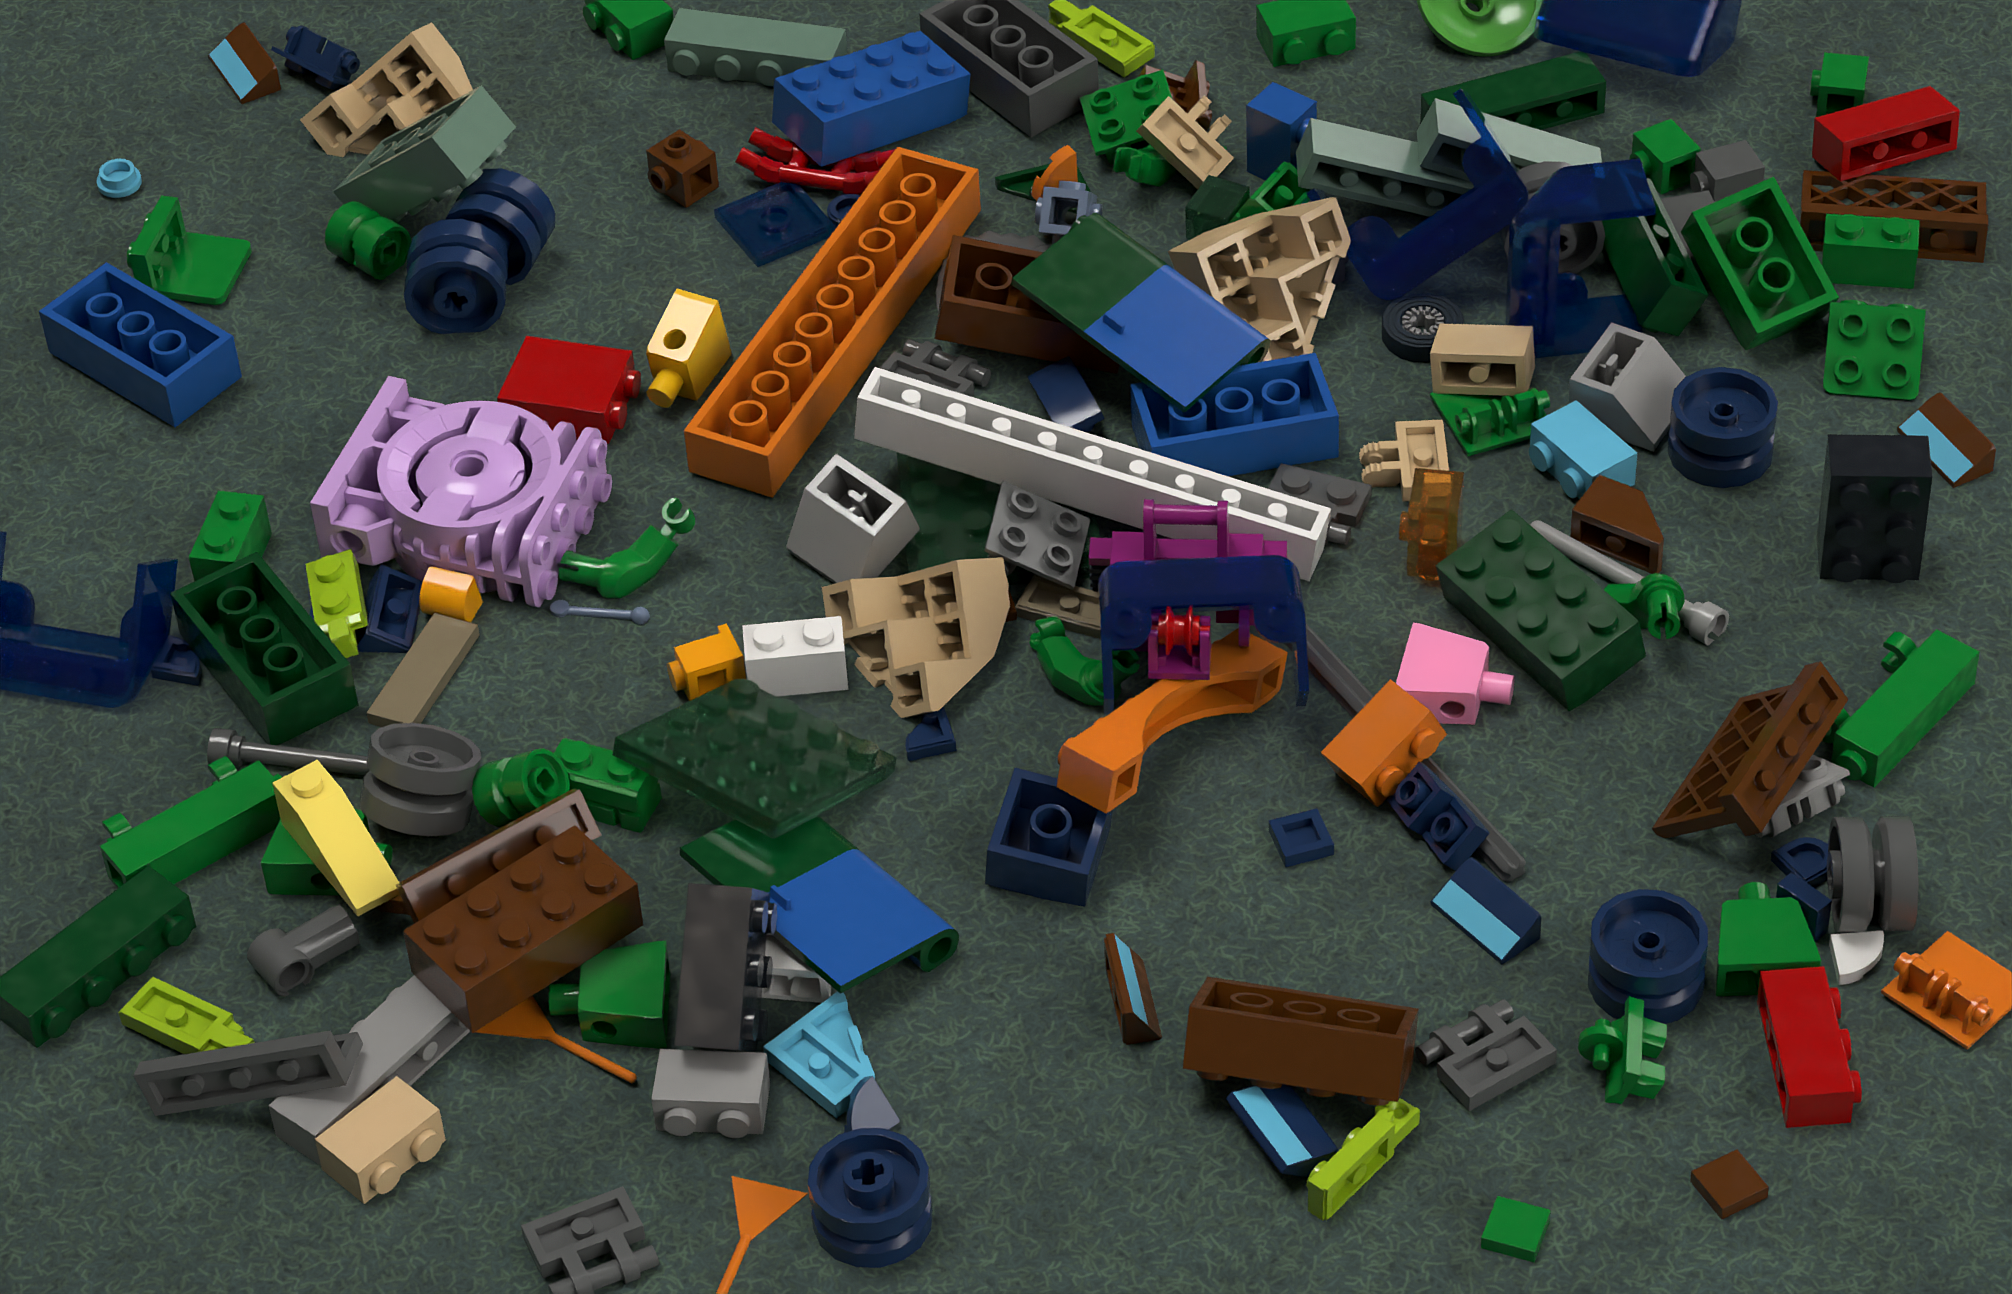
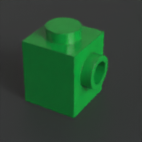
(1839, 83)
(1665, 155)

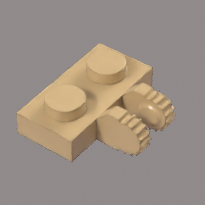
(1185, 141)
(1394, 462)

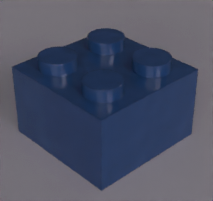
(1046, 841)

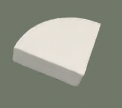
(1855, 954)

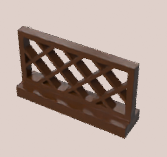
(1945, 235)
(1755, 757)
(478, 861)

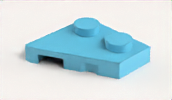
(822, 1054)

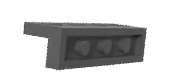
(248, 1072)

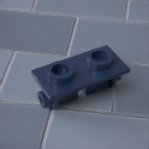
(304, 55)

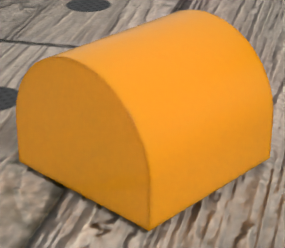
(449, 594)

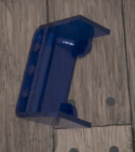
(1652, 34)
(1401, 264)
(1559, 303)
(1141, 588)
(80, 663)

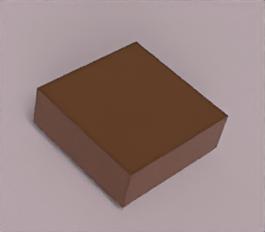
(1729, 1184)

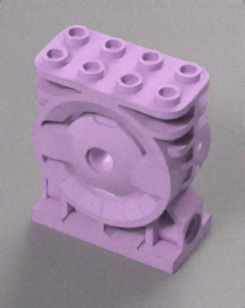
(471, 477)

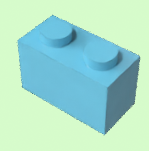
(1579, 448)

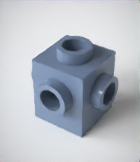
(1055, 203)

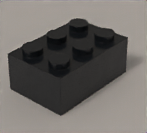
(1874, 507)
(725, 967)

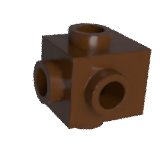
(682, 168)

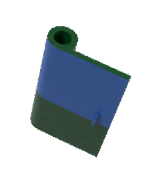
(1140, 311)
(830, 899)

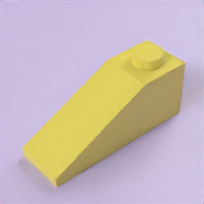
(334, 837)

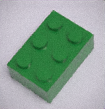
(1759, 263)

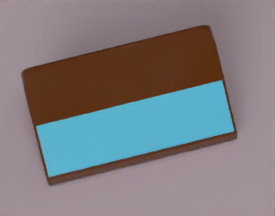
(245, 65)
(1955, 443)
(1130, 992)

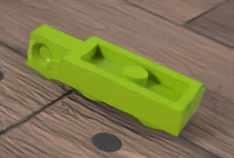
(1102, 36)
(338, 599)
(181, 1019)
(1359, 1158)

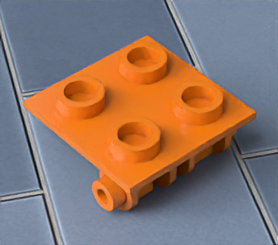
(1952, 989)

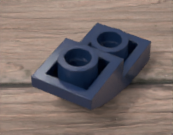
(1066, 396)
(1438, 816)

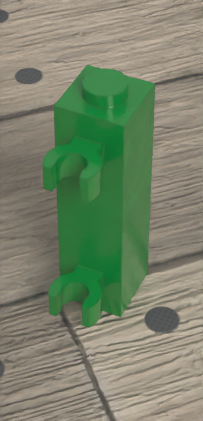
(1905, 706)
(197, 830)

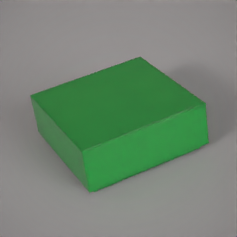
(1515, 1229)

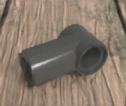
(293, 956)

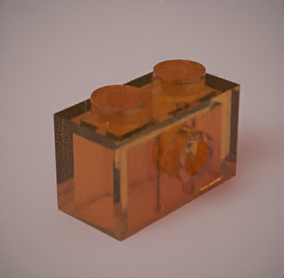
(1432, 520)

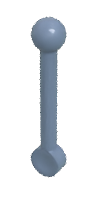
(561, 608)

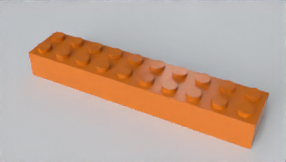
(832, 322)

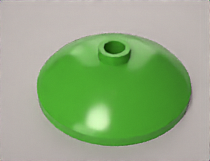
(1491, 31)

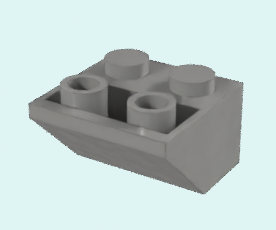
(1628, 385)
(849, 524)

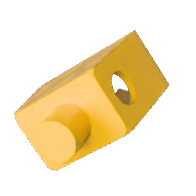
(686, 348)

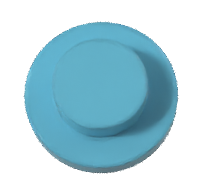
(118, 178)

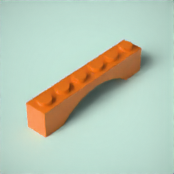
(1106, 759)

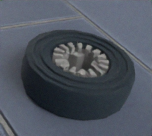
(1416, 310)

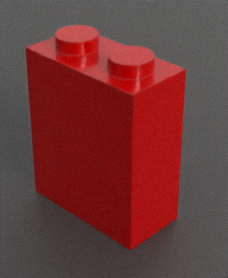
(573, 384)

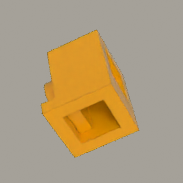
(706, 664)

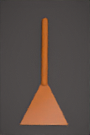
(529, 1021)
(756, 1209)

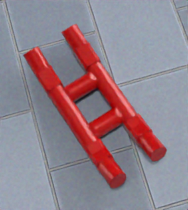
(796, 172)

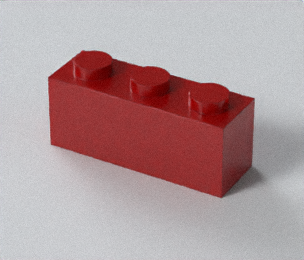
(1885, 133)
(1807, 1047)

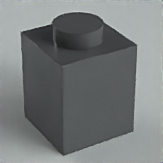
(1726, 170)

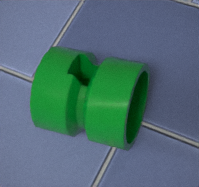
(367, 240)
(518, 785)

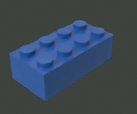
(870, 98)
(140, 344)
(1247, 421)

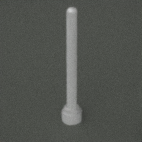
(1697, 617)

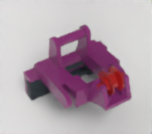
(1181, 643)

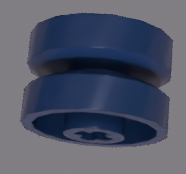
(514, 211)
(456, 277)
(1722, 427)
(1648, 950)
(870, 1197)

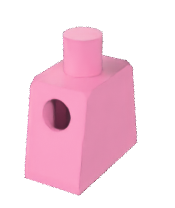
(1451, 675)

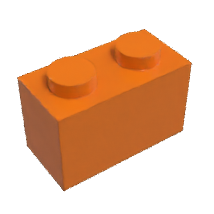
(1384, 743)

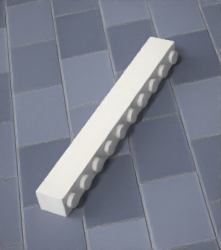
(1074, 465)

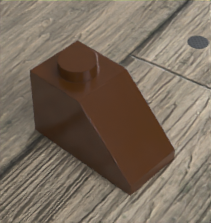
(1618, 524)

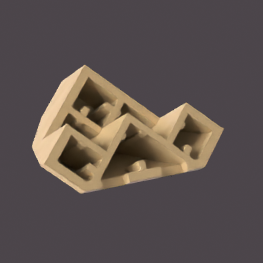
(390, 95)
(1272, 270)
(923, 628)

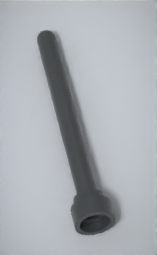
(228, 743)

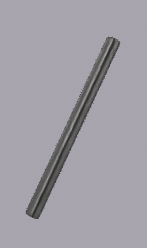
(1353, 697)

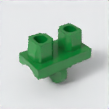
(1620, 1049)

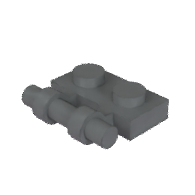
(933, 366)
(1342, 495)
(1492, 1064)
(587, 1232)

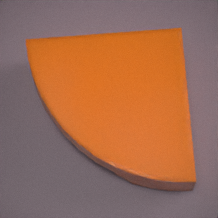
(1061, 169)

